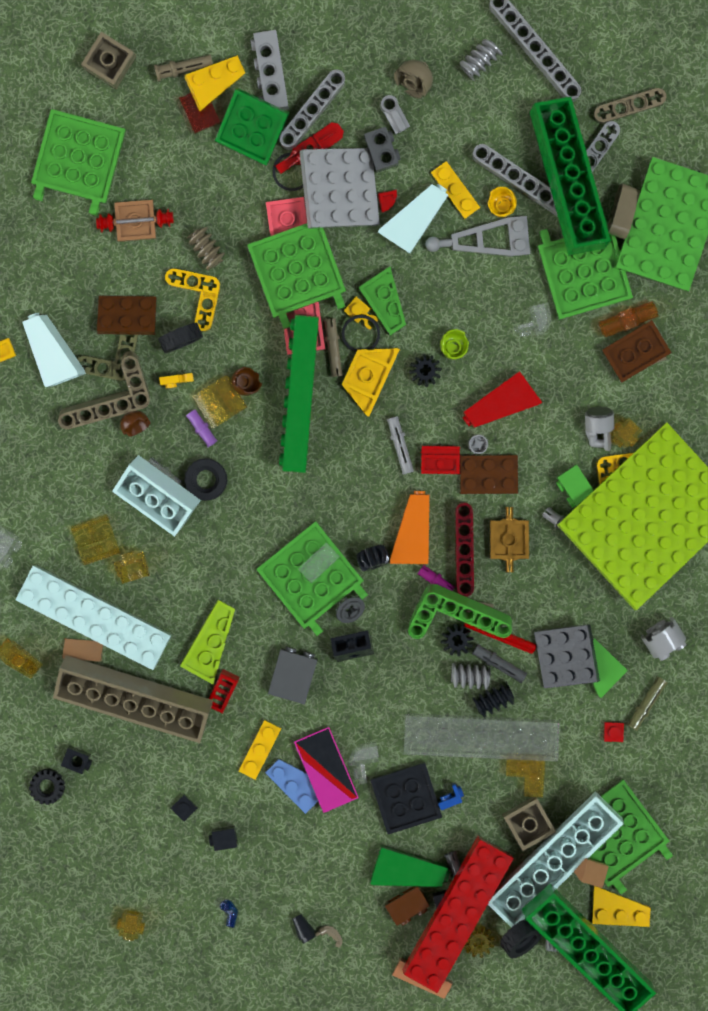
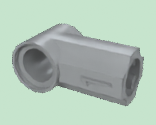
(394, 116)

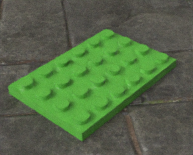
(667, 226)

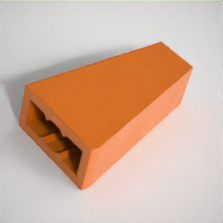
(413, 534)

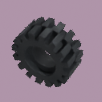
(58, 786)

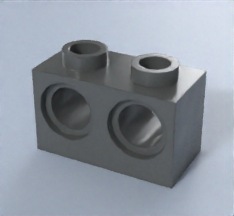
(379, 150)

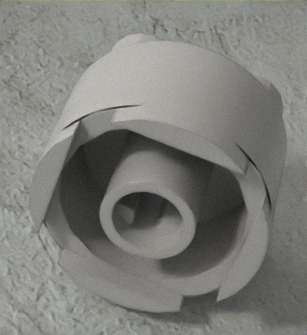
(664, 639)

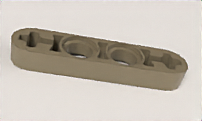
(628, 102)

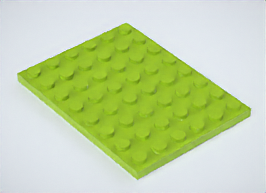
(644, 517)

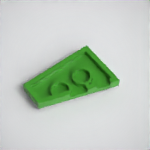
(384, 300)

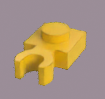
(357, 307)
(172, 381)

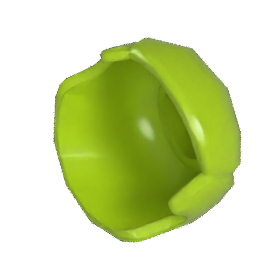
(451, 350)

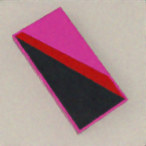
(326, 769)

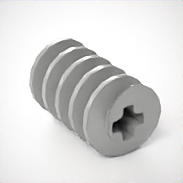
(480, 58)
(470, 676)

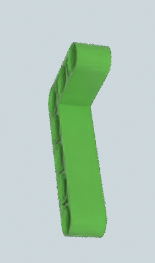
(456, 611)

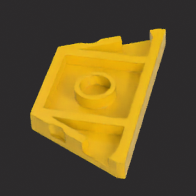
(368, 375)

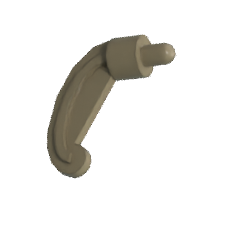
(332, 933)

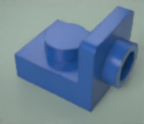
(450, 800)

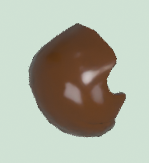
(246, 381)
(134, 423)

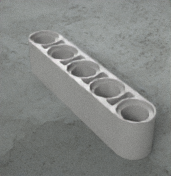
(316, 101)

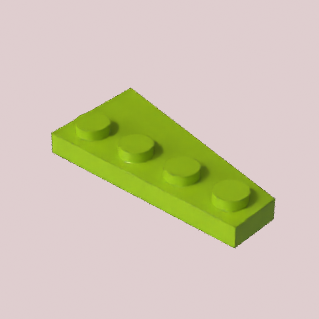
(206, 650)

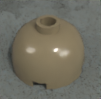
(414, 76)

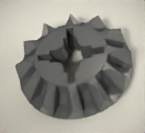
(353, 613)

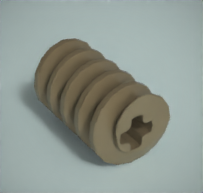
(206, 248)

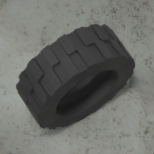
(180, 337)
(191, 479)
(520, 939)

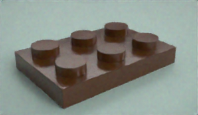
(127, 315)
(636, 351)
(489, 474)

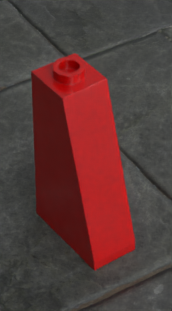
(503, 401)

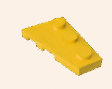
(213, 80)

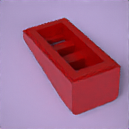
(229, 677)

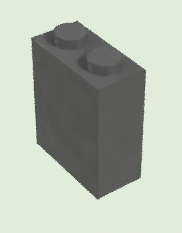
(293, 675)

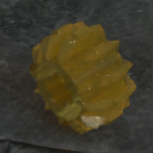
(485, 944)

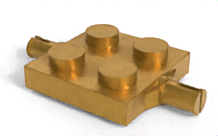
(509, 539)

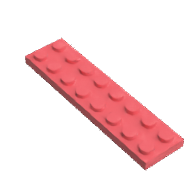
(282, 217)

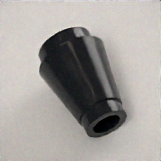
(303, 929)

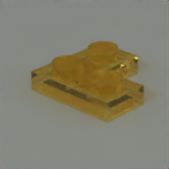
(533, 775)

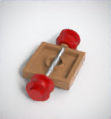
(135, 220)

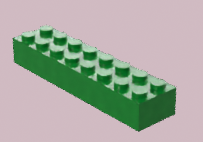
(570, 176)
(300, 393)
(588, 950)

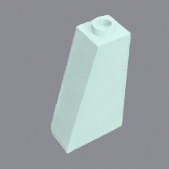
(412, 221)
(51, 352)

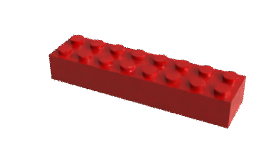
(457, 914)

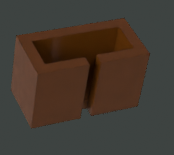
(406, 906)

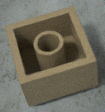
(108, 60)
(529, 823)

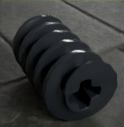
(494, 700)

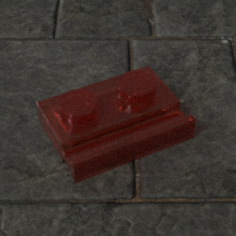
(199, 120)

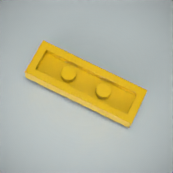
(456, 190)
(260, 749)

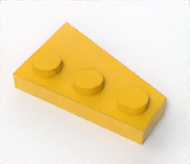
(617, 910)

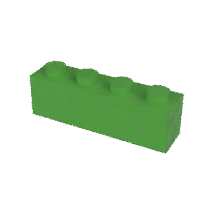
(575, 485)

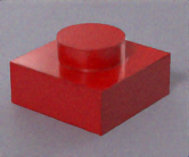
(613, 731)

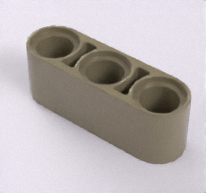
(623, 211)

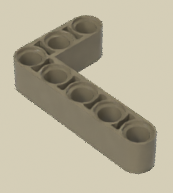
(111, 401)

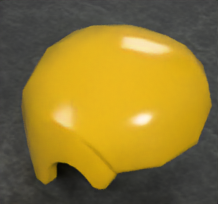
(507, 200)

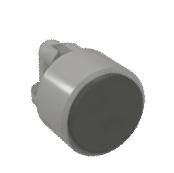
(599, 421)

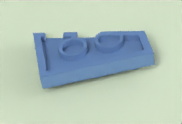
(294, 784)

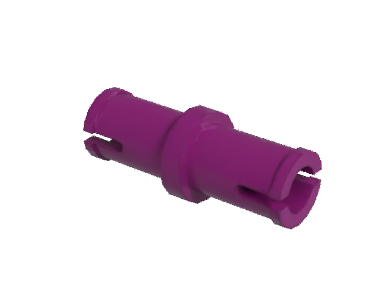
(434, 578)

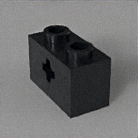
(352, 646)

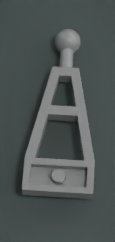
(517, 234)

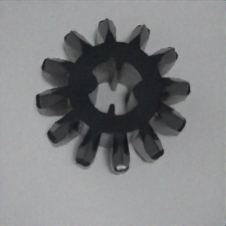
(420, 366)
(373, 558)
(462, 636)

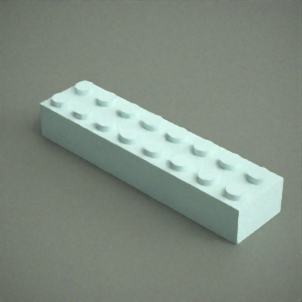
(93, 617)
(556, 857)

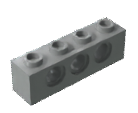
(269, 41)

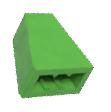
(609, 669)

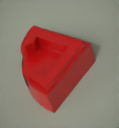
(387, 200)

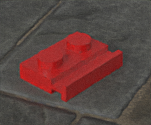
(440, 459)

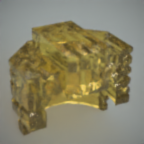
(132, 566)

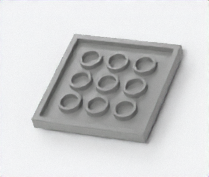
(339, 188)

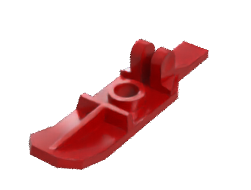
(321, 140)

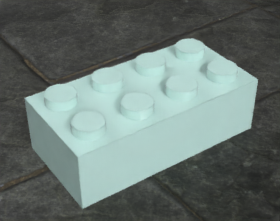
(156, 495)

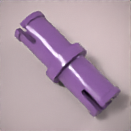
(201, 428)

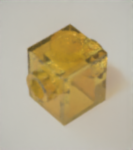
(625, 433)
(130, 925)

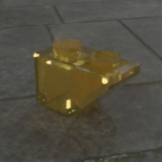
(18, 658)

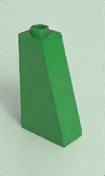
(405, 869)

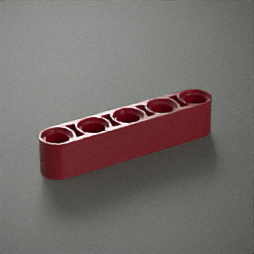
(468, 558)

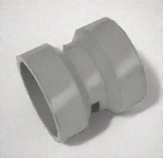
(478, 444)

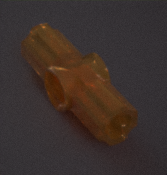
(628, 319)

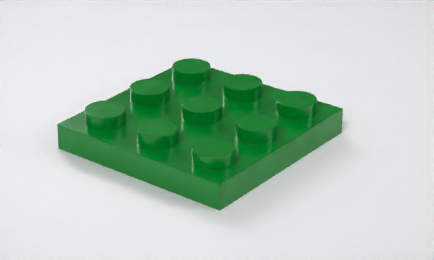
(251, 126)

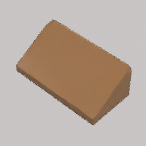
(83, 649)
(592, 872)

